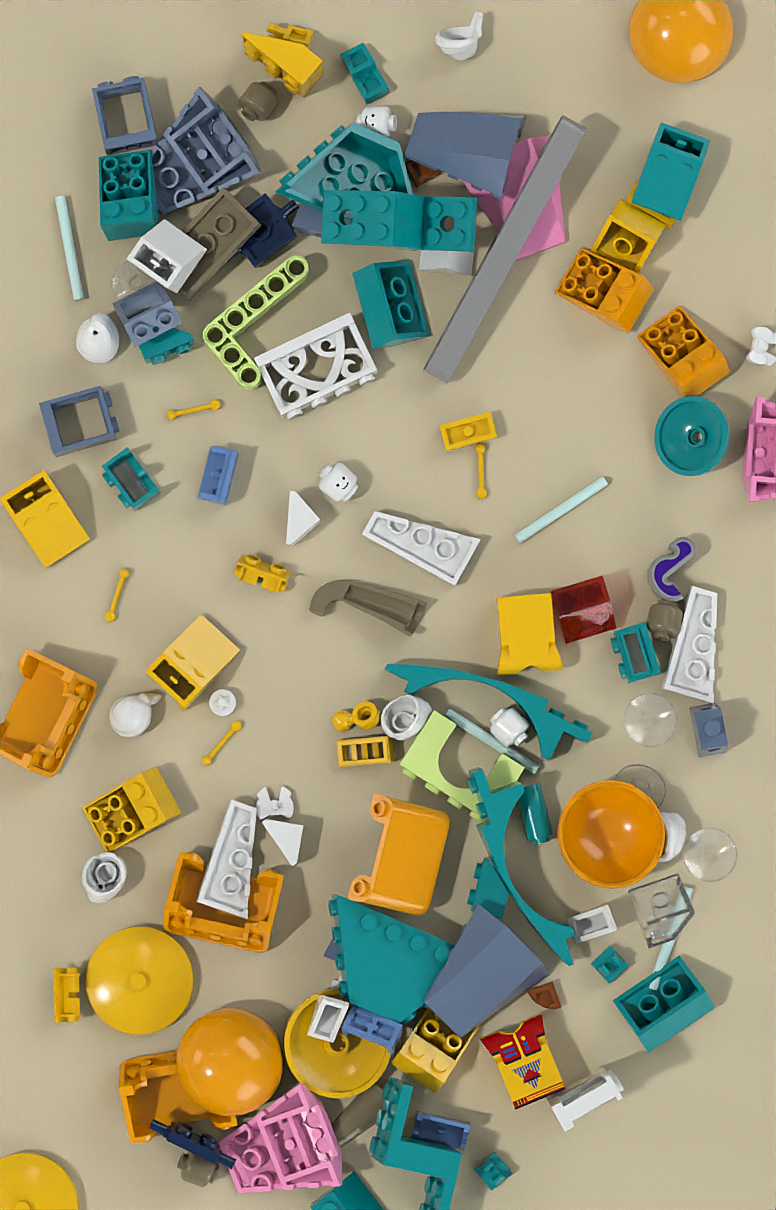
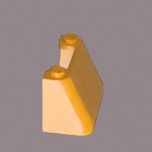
(45, 714)
(405, 857)
(197, 921)
(153, 1091)

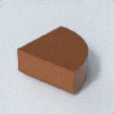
(419, 173)
(545, 996)

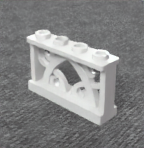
(329, 332)
(585, 1097)

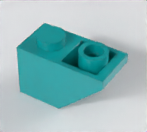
(169, 342)
(489, 891)

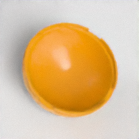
(681, 37)
(611, 834)
(230, 1061)

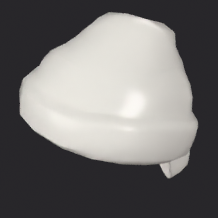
(461, 41)
(132, 714)

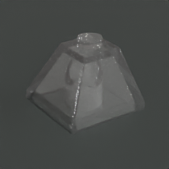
(661, 909)

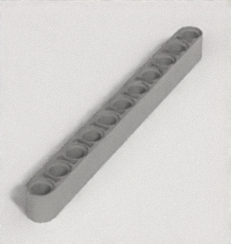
(504, 249)

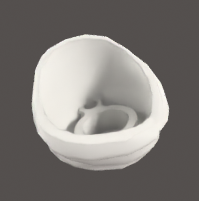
(99, 345)
(405, 717)
(674, 835)
(106, 870)

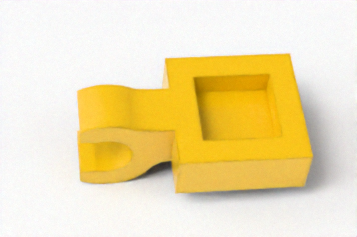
(291, 33)

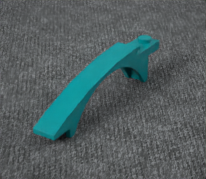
(547, 725)
(496, 809)

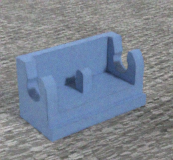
(218, 475)
(372, 1028)
(441, 1130)

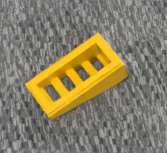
(388, 748)

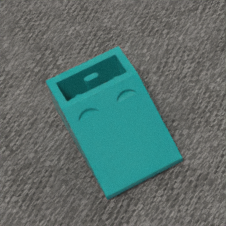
(670, 171)
(127, 195)

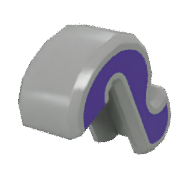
(665, 565)

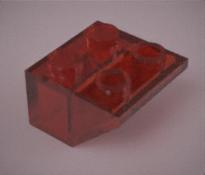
(583, 609)

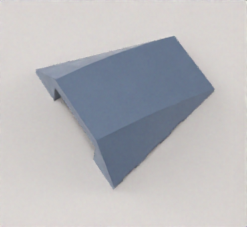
(467, 146)
(199, 155)
(482, 973)

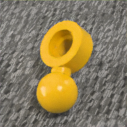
(343, 720)

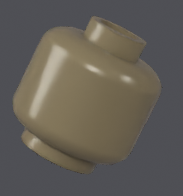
(258, 101)
(664, 620)
(197, 1170)

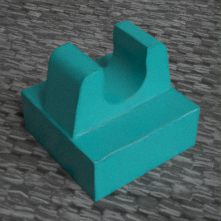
(609, 964)
(493, 1171)

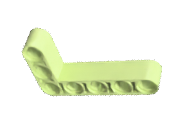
(250, 316)

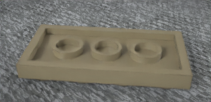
(222, 230)

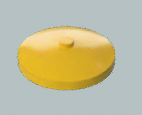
(139, 980)
(326, 1067)
(35, 1183)

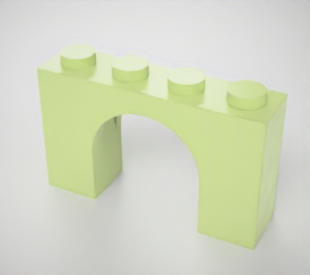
(423, 763)

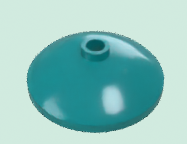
(678, 431)

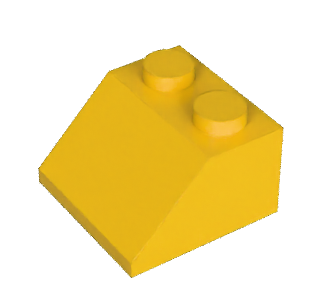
(628, 236)

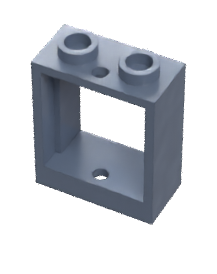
(130, 141)
(140, 323)
(47, 410)

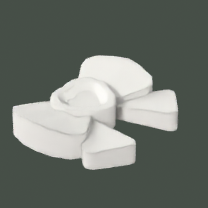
(761, 338)
(274, 808)

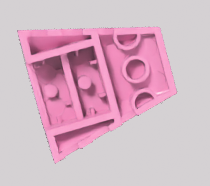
(550, 225)
(760, 452)
(285, 1146)

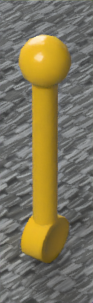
(214, 405)
(481, 492)
(110, 615)
(207, 759)

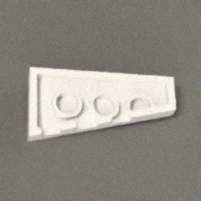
(428, 547)
(692, 655)
(229, 868)

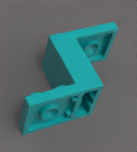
(398, 220)
(411, 1153)

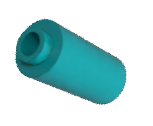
(535, 814)

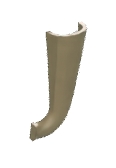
(390, 607)
(358, 1115)

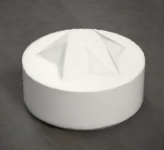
(222, 702)

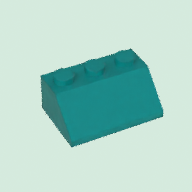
(391, 303)
(664, 1012)
(348, 1196)

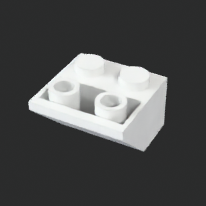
(167, 255)

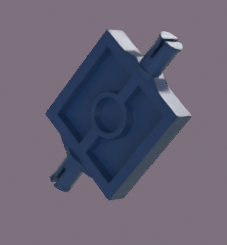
(272, 234)
(202, 1146)

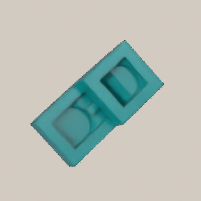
(364, 73)

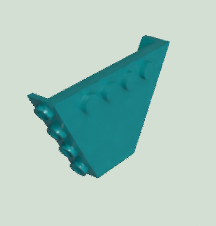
(350, 161)
(383, 960)

